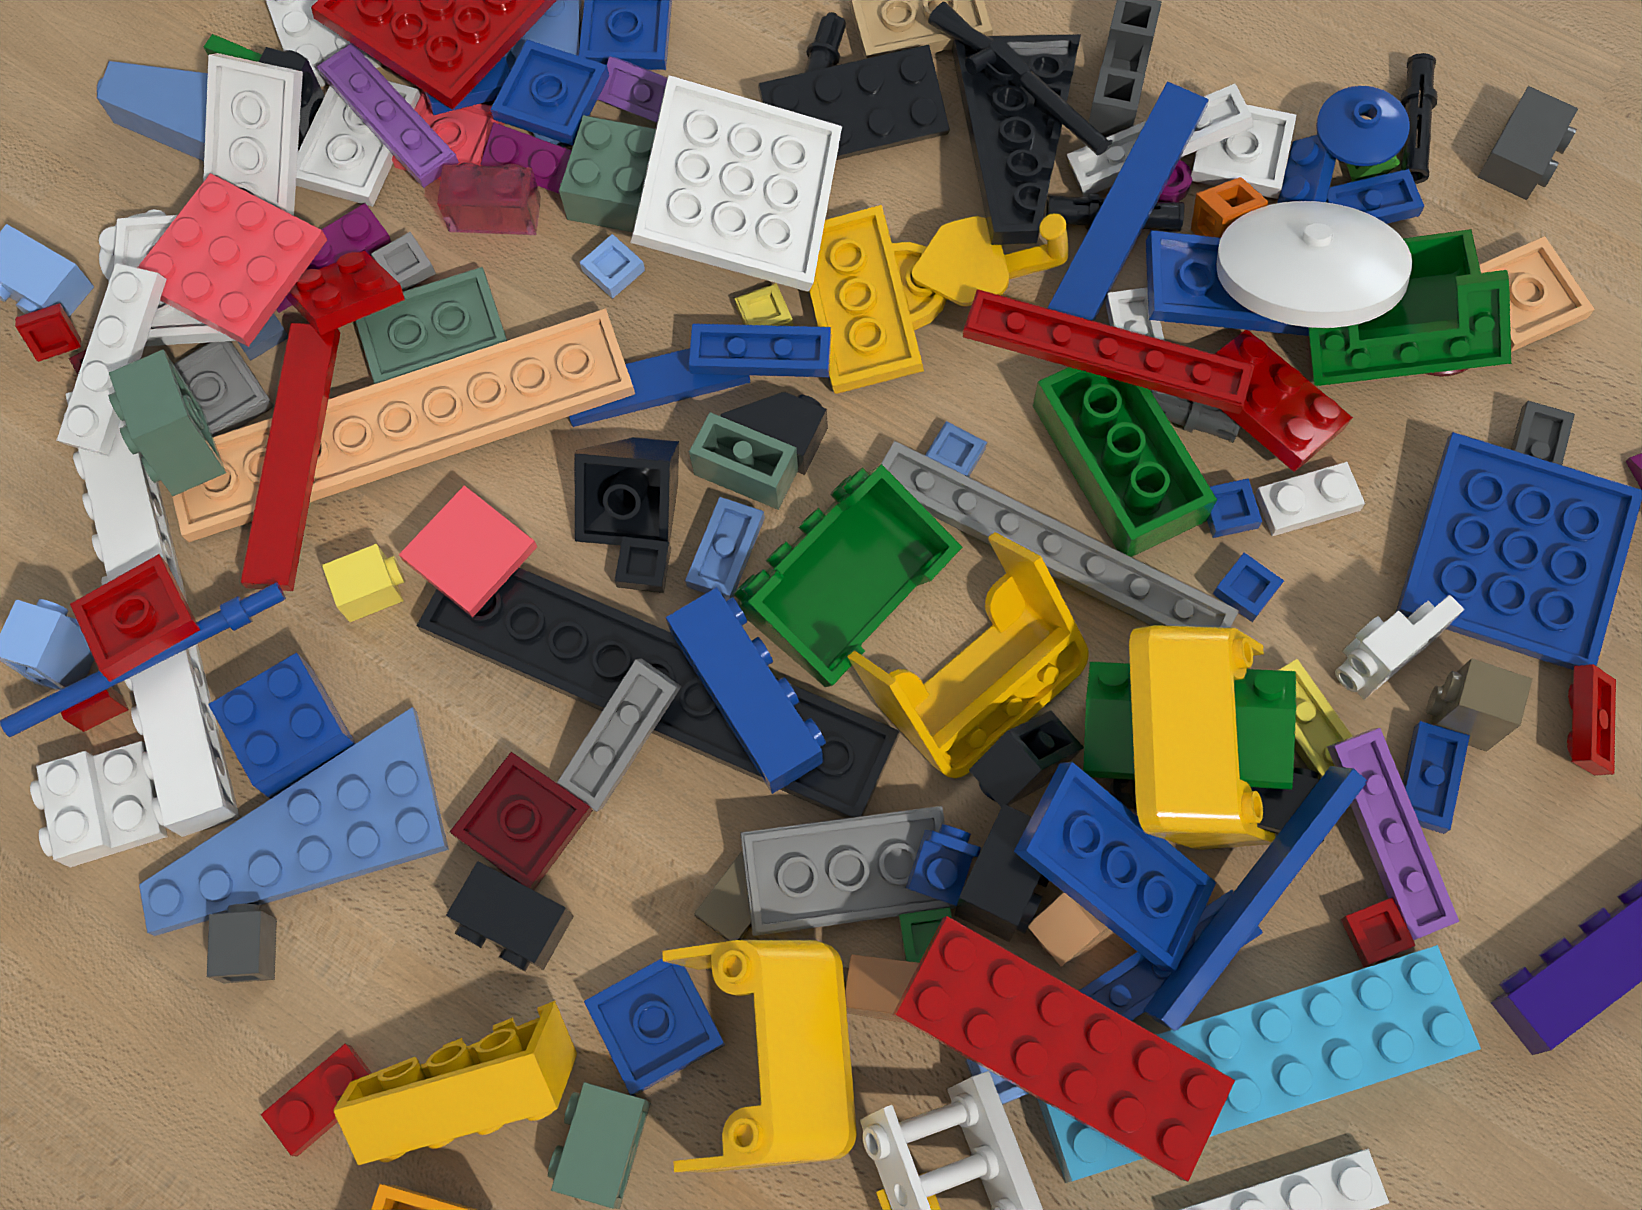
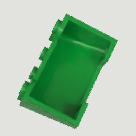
(846, 572)

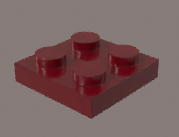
(521, 821)

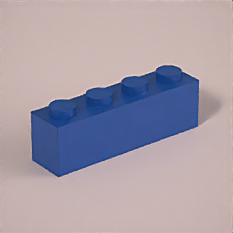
(746, 690)

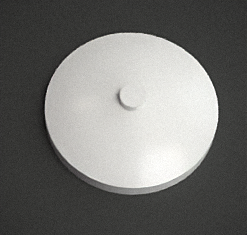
(1313, 264)

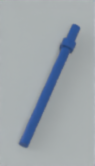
(233, 614)

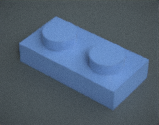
(725, 548)

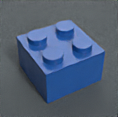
(281, 725)

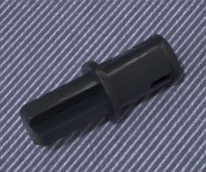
(824, 49)

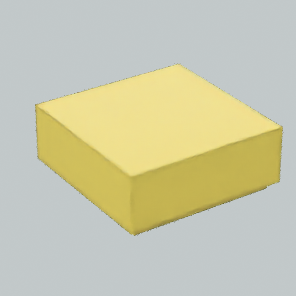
(764, 307)

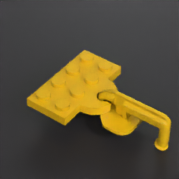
(869, 293)

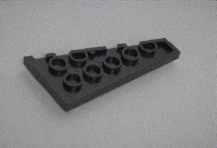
(1014, 134)

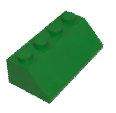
(1263, 719)

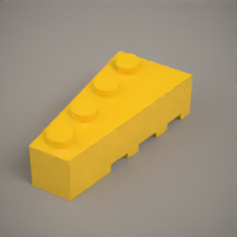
(459, 1089)

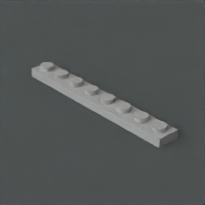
(1065, 551)

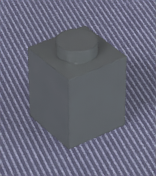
(241, 945)

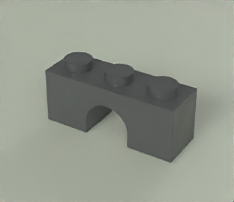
(1124, 65)

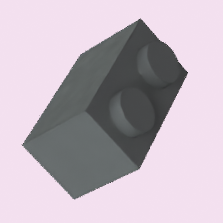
(1529, 142)

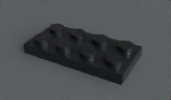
(874, 99)

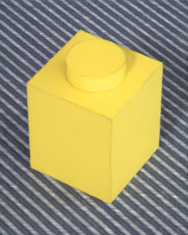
(364, 582)

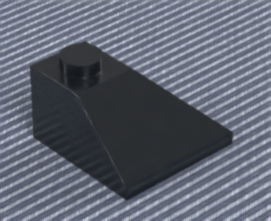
(626, 490)

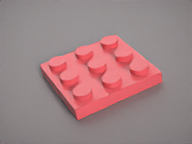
(232, 258)

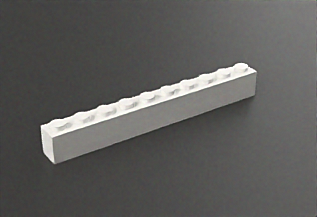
(172, 696)

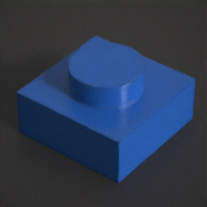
(1234, 509)
(1248, 587)

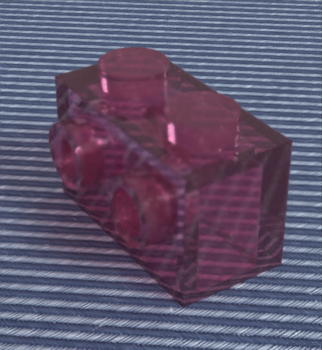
(489, 199)

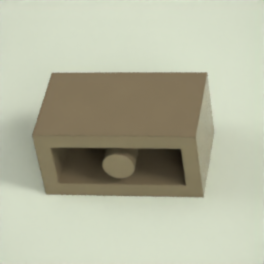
(1480, 702)

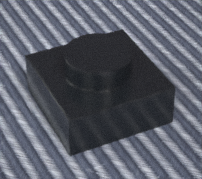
(642, 564)

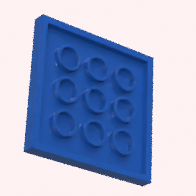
(1522, 551)

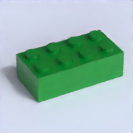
(1124, 458)

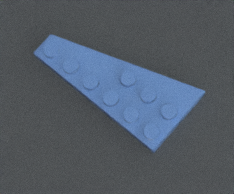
(335, 824)

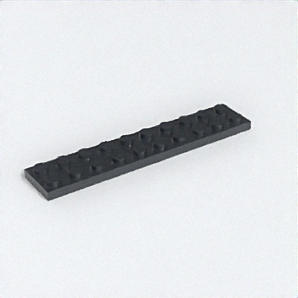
(590, 647)

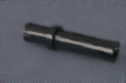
(1419, 77)
(1084, 210)

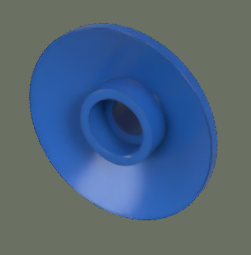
(1360, 139)

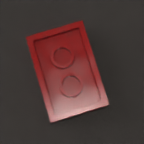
(1282, 405)

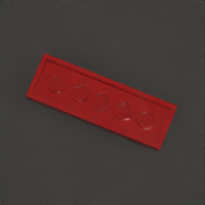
(1064, 1048)

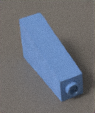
(157, 104)

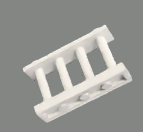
(989, 1136)

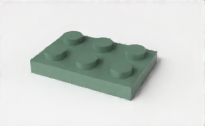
(431, 326)

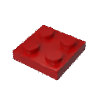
(344, 292)
(134, 617)

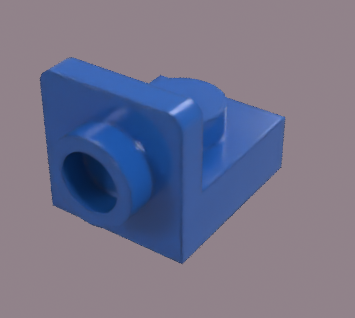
(942, 864)

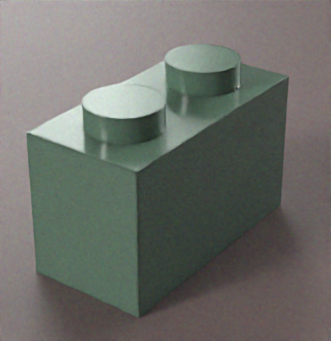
(744, 460)
(598, 1145)

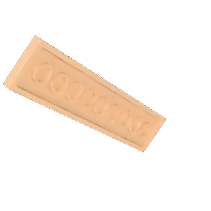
(425, 417)

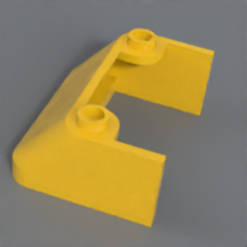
(997, 678)
(1188, 736)
(800, 1052)

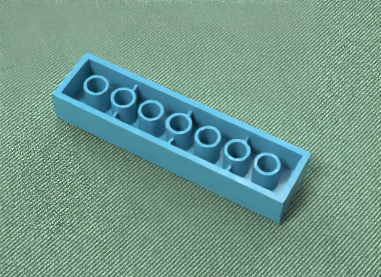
(1304, 1049)

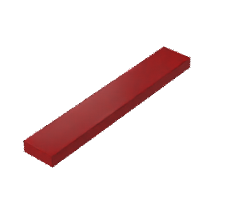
(1108, 351)
(290, 459)

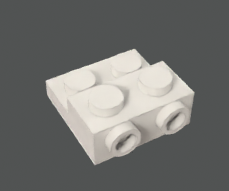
(1389, 645)
(95, 805)

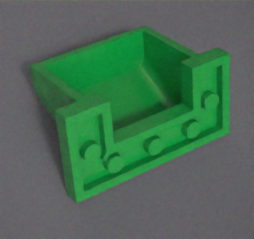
(1442, 323)

